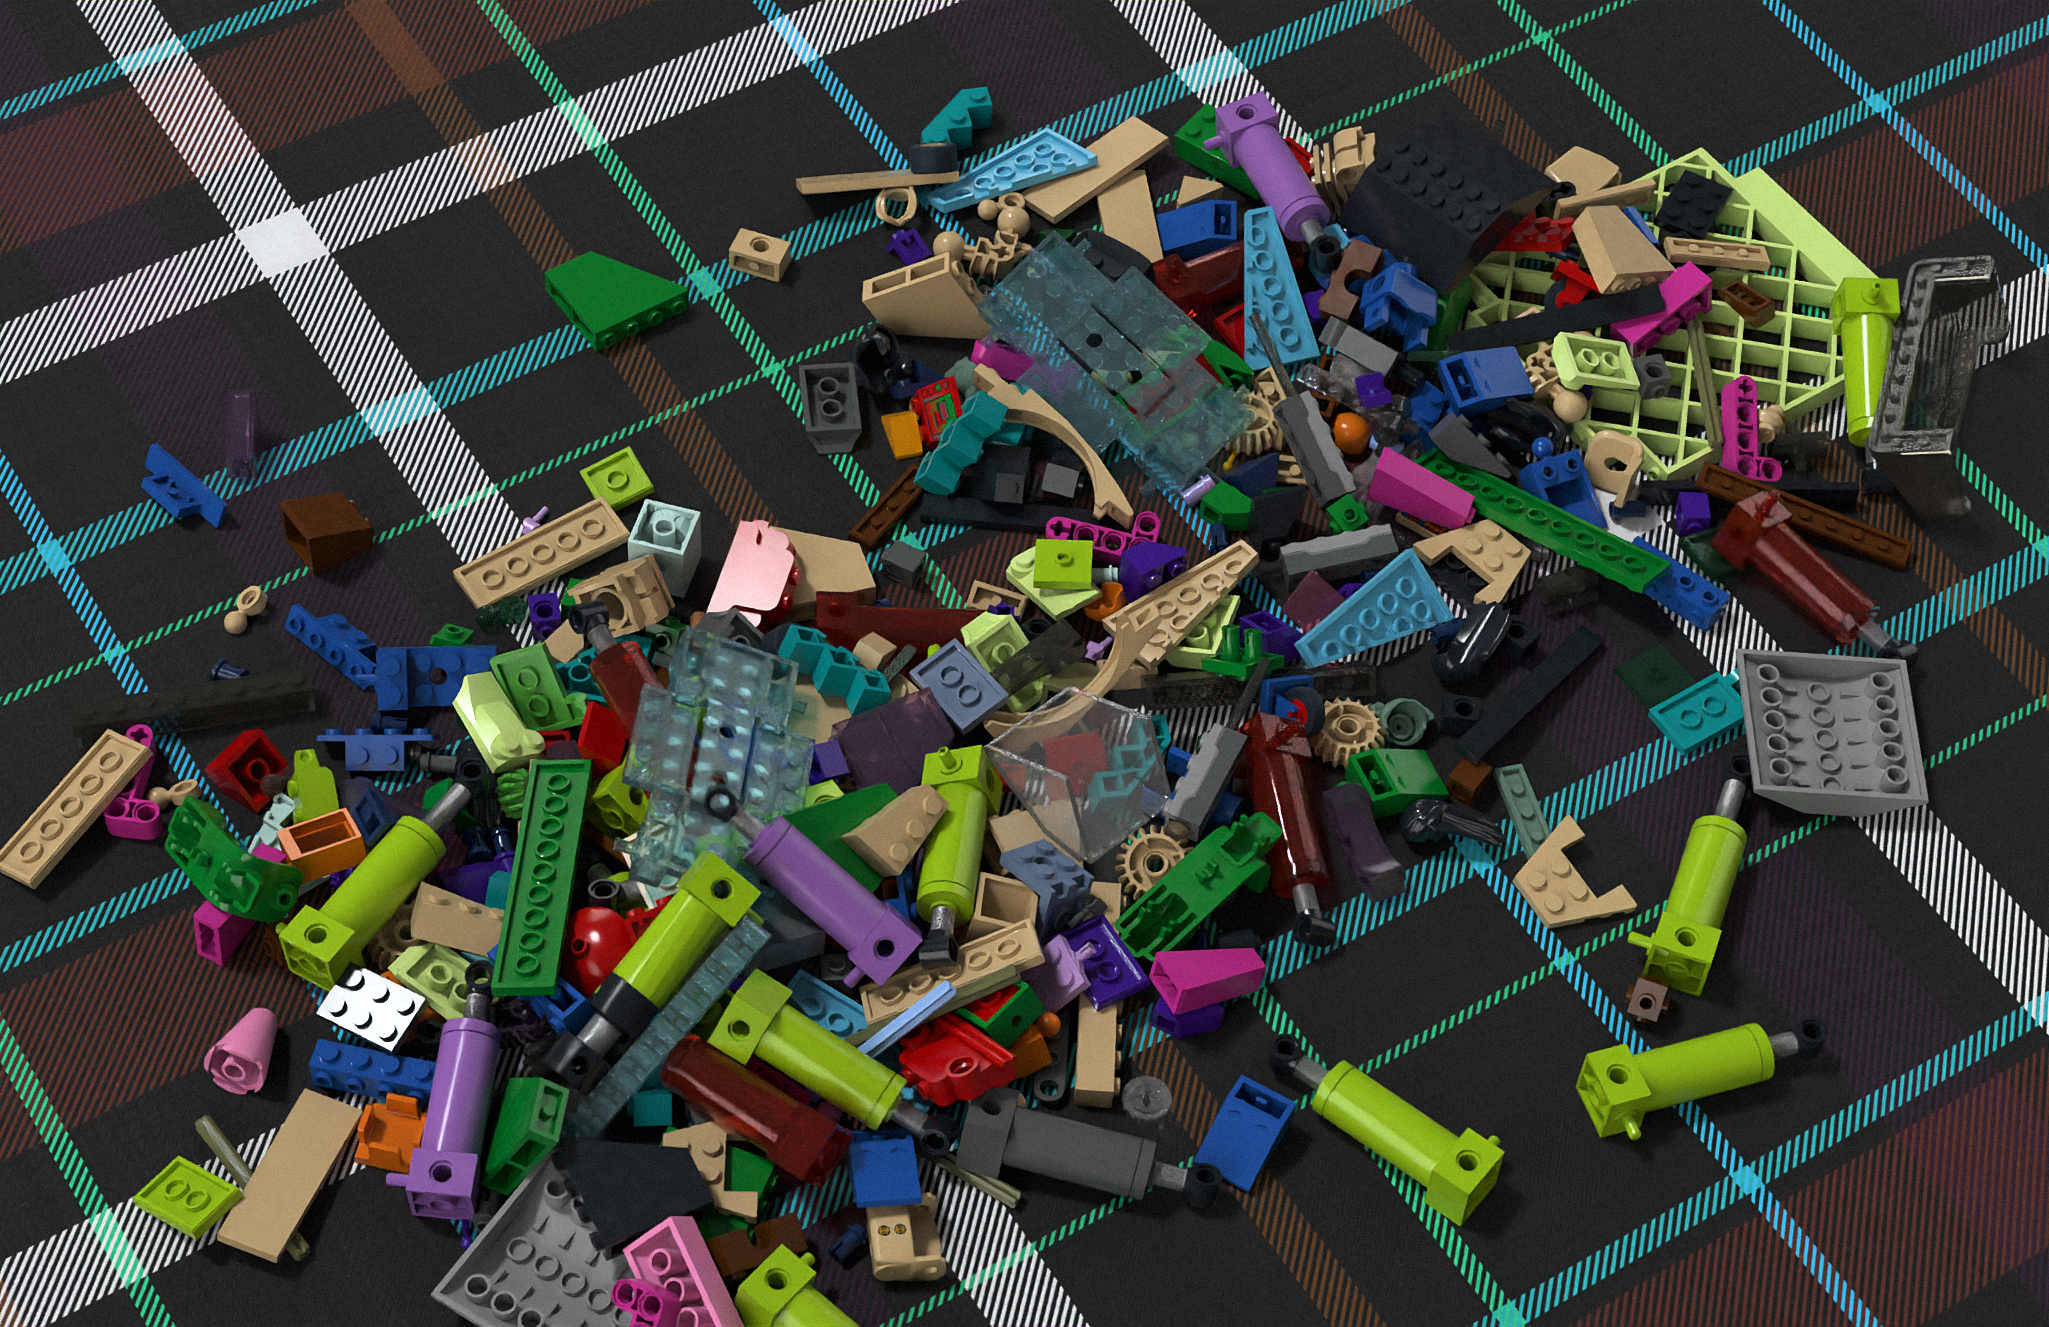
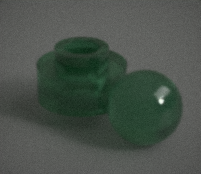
(510, 611)

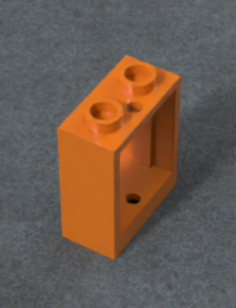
(319, 833)

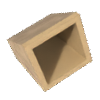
(999, 905)

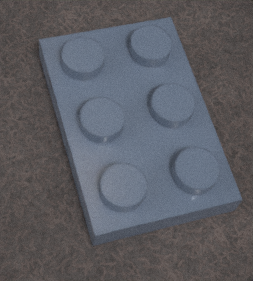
(960, 686)

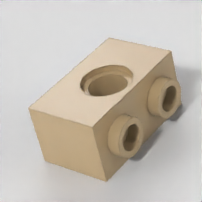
(759, 255)

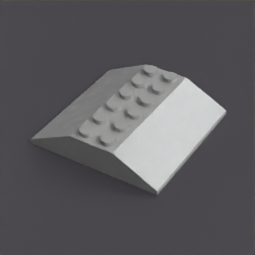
(1831, 732)
(536, 1264)

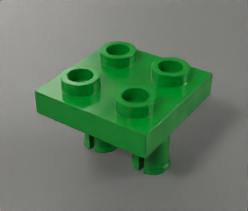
(1237, 660)

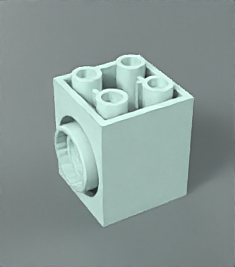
(674, 540)

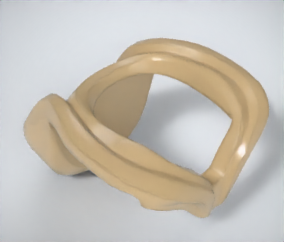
(902, 193)

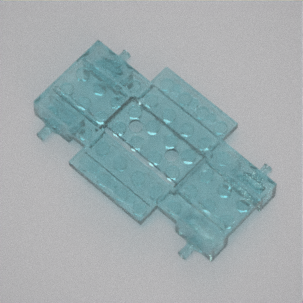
(1177, 420)
(738, 690)

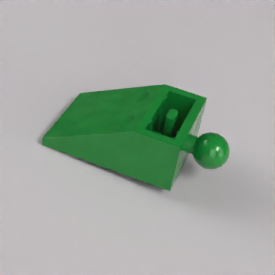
(1394, 778)

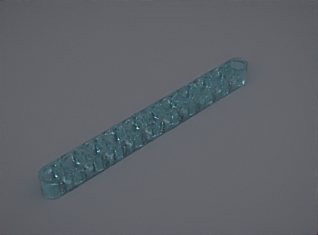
(666, 1031)

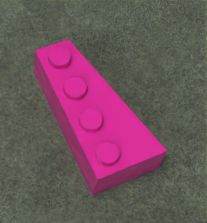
(1683, 296)

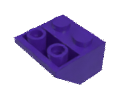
(1149, 567)
(1276, 635)

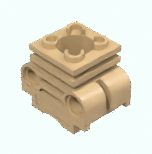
(1339, 176)
(631, 592)

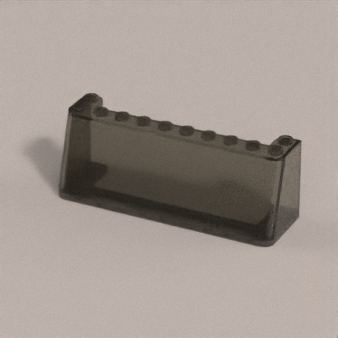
(1927, 381)

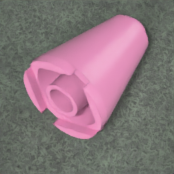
(244, 1053)

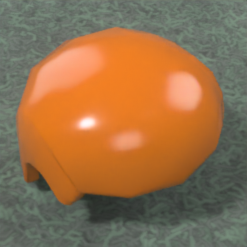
(1350, 432)
(1112, 601)

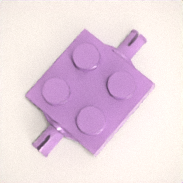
(1061, 974)

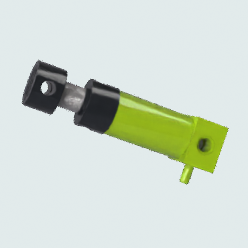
(654, 967)

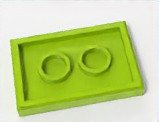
(187, 1197)

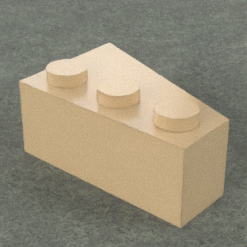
(898, 830)
(455, 921)

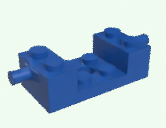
(404, 674)

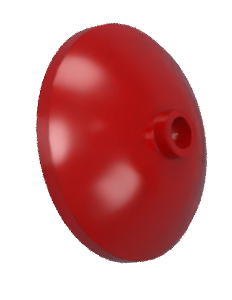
(603, 949)

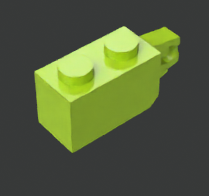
(311, 788)

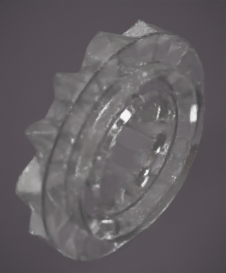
(1159, 1095)

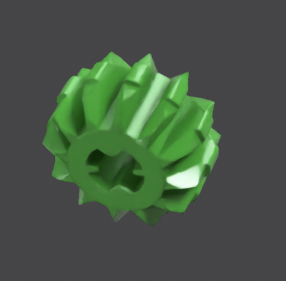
(512, 791)

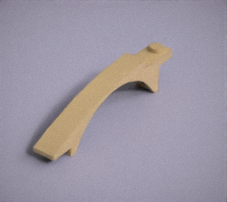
(1036, 412)
(1129, 640)

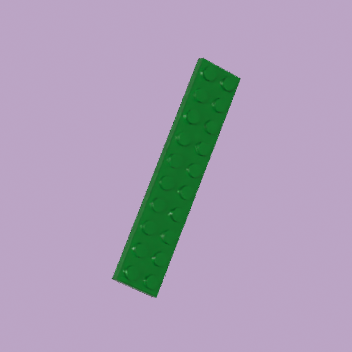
(1551, 525)
(542, 878)

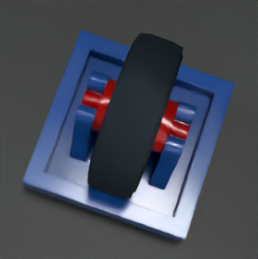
(1293, 699)

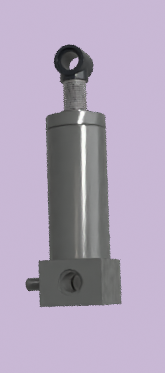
(1071, 1151)

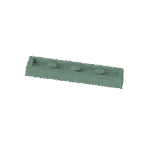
(1522, 807)

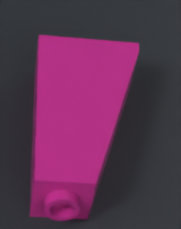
(1419, 492)
(222, 932)
(1205, 976)

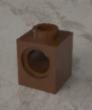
(1468, 781)

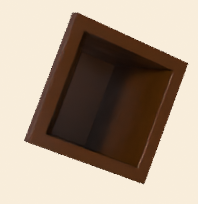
(325, 529)

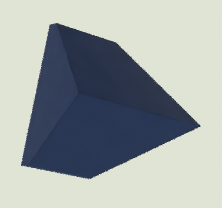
(1254, 475)

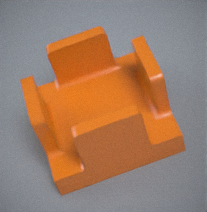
(390, 1133)

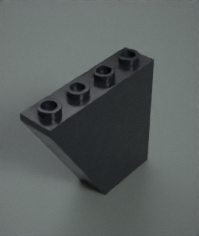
(629, 1188)

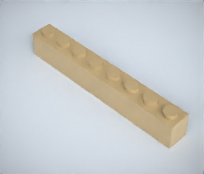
(1098, 1030)

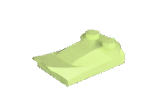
(1593, 362)
(1054, 601)
(1206, 636)
(993, 641)
(496, 724)
(438, 976)

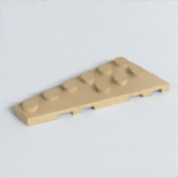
(1188, 599)

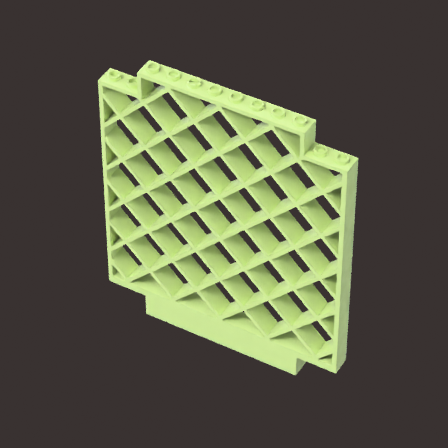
(1792, 242)

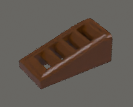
(1755, 309)

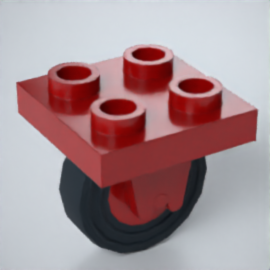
(1570, 287)

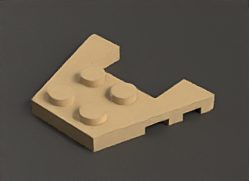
(1484, 549)
(1557, 889)
(708, 1149)

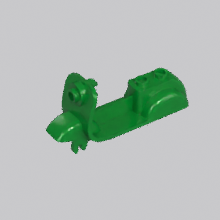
(226, 872)
(1198, 885)

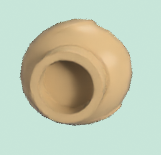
(1770, 422)

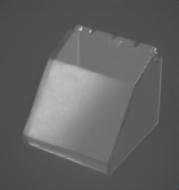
(1084, 770)

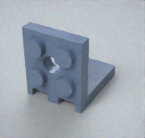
(1055, 879)

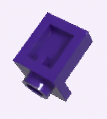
(909, 246)
(1371, 390)

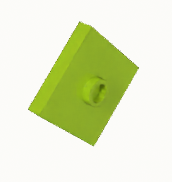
(618, 479)
(1063, 564)

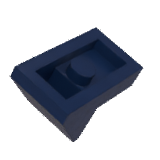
(922, 377)
(372, 817)

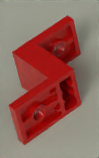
(1539, 235)

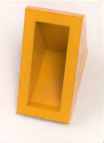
(903, 434)

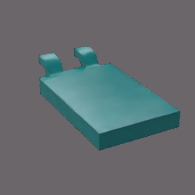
(1700, 712)

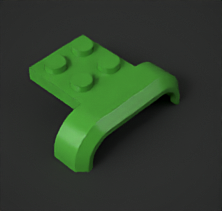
(536, 689)

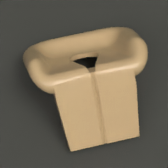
(1625, 449)

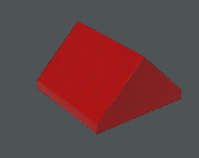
(601, 740)

